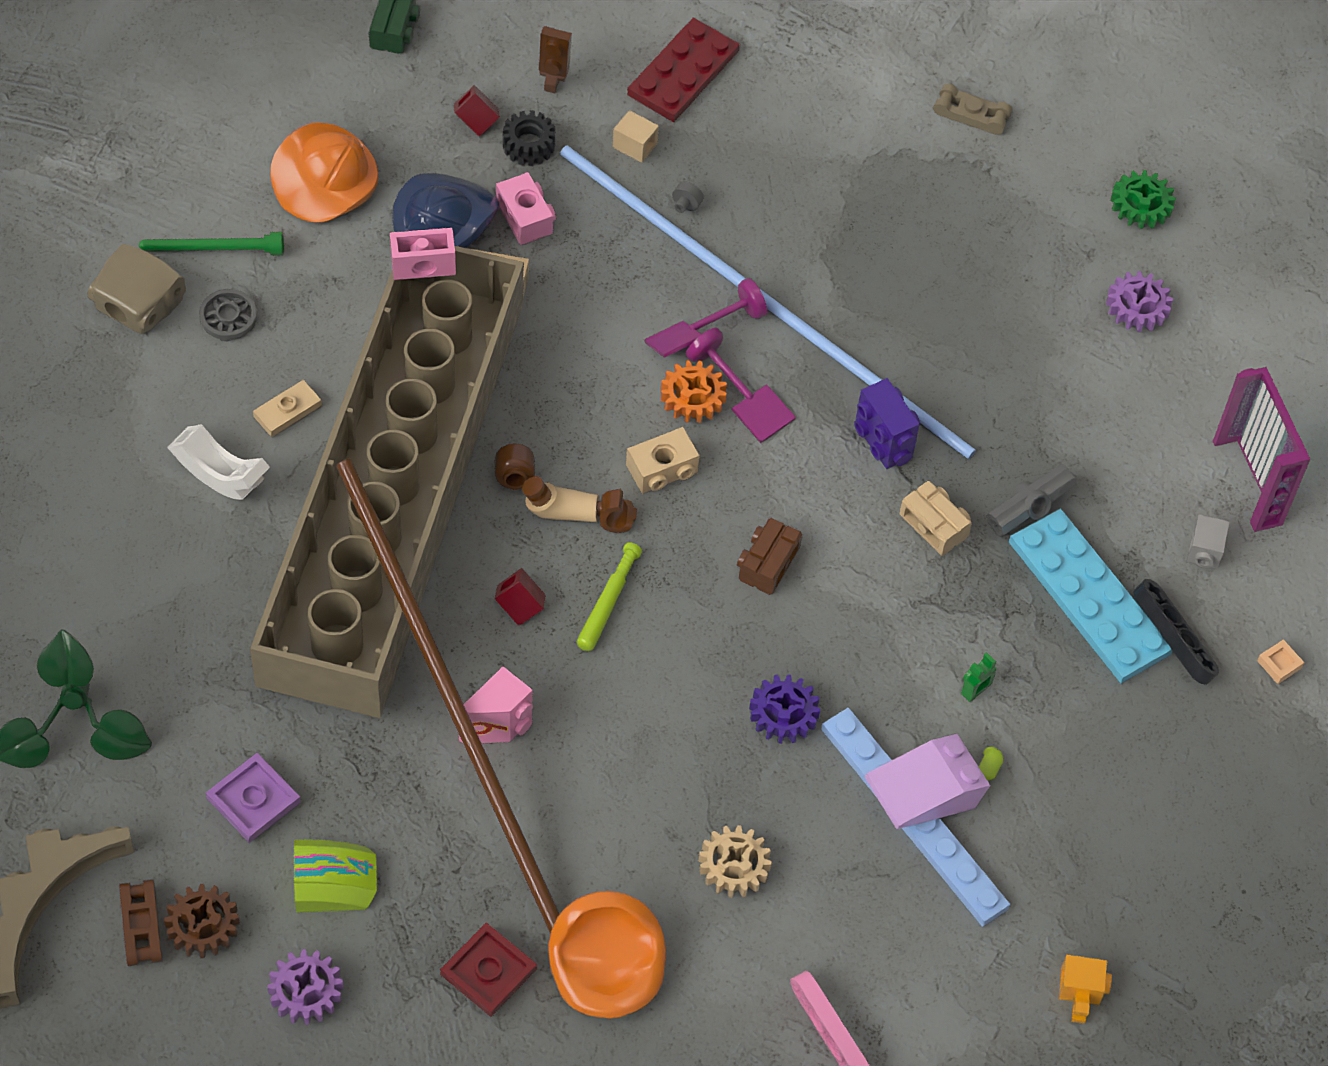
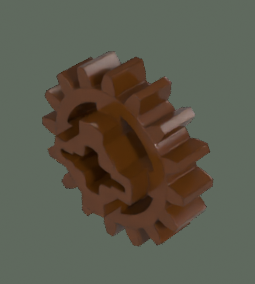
(207, 933)

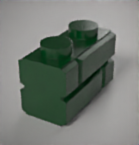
(392, 25)

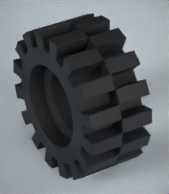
(528, 150)

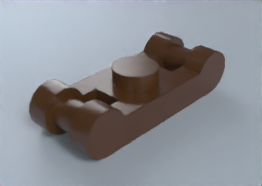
(140, 922)

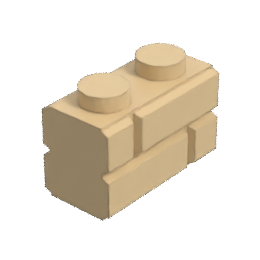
(936, 517)

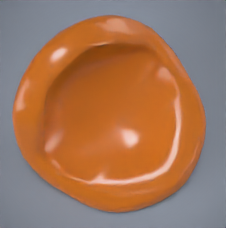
(322, 172)
(607, 954)

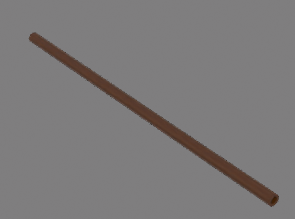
(449, 693)

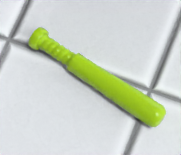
(598, 618)

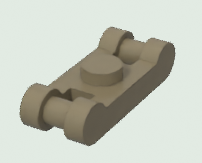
(972, 110)

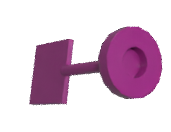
(682, 335)
(761, 411)

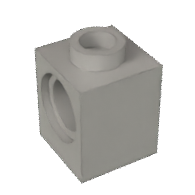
(1208, 541)

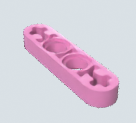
(826, 1021)

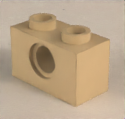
(671, 447)

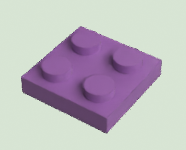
(253, 797)

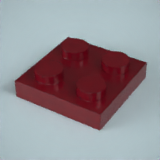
(488, 969)

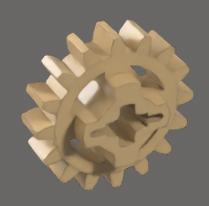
(734, 847)

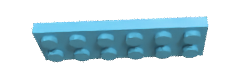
(1090, 595)

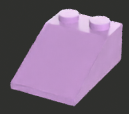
(929, 782)

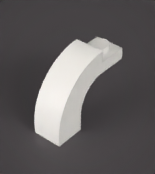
(215, 465)

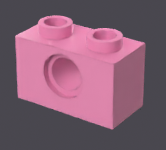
(525, 208)
(422, 253)

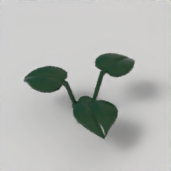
(68, 665)

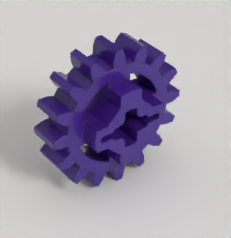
(786, 694)

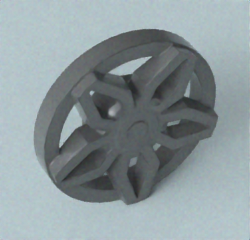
(227, 314)

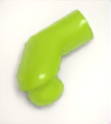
(991, 762)

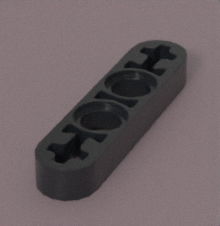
(1176, 631)

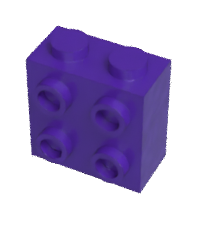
(887, 423)

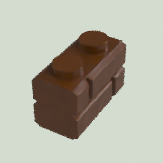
(769, 556)

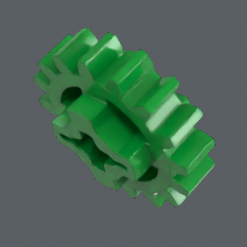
(1142, 199)

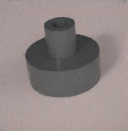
(687, 197)

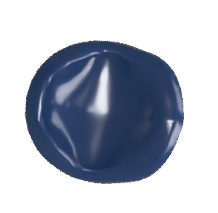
(444, 202)

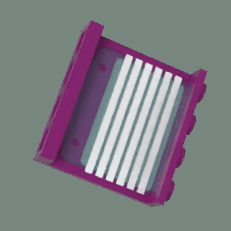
(1268, 441)

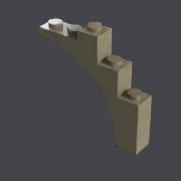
(26, 895)

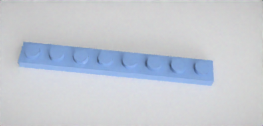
(930, 837)

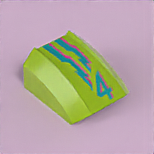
(333, 876)

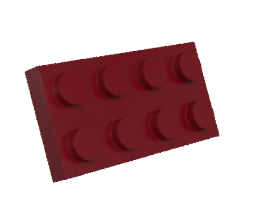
(683, 69)

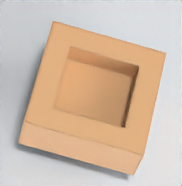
(1280, 661)

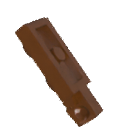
(554, 56)

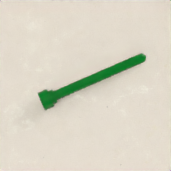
(270, 244)

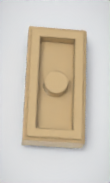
(287, 408)

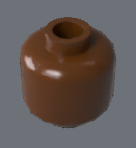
(514, 465)

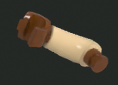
(574, 505)

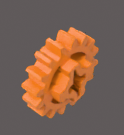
(693, 391)

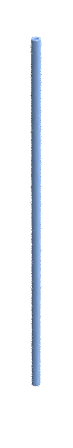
(772, 305)

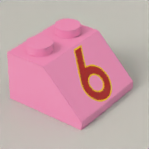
(501, 708)

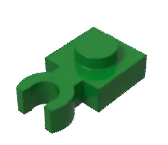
(979, 677)

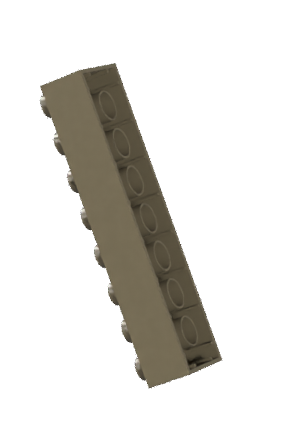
(410, 432)

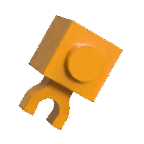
(1084, 983)

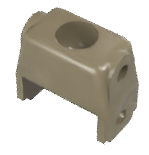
(136, 289)

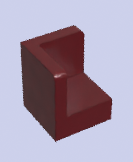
(476, 110)
(520, 596)

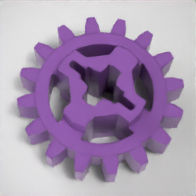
(1127, 293)
(315, 997)

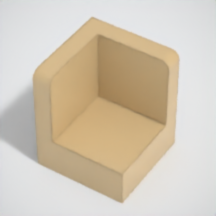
(635, 136)

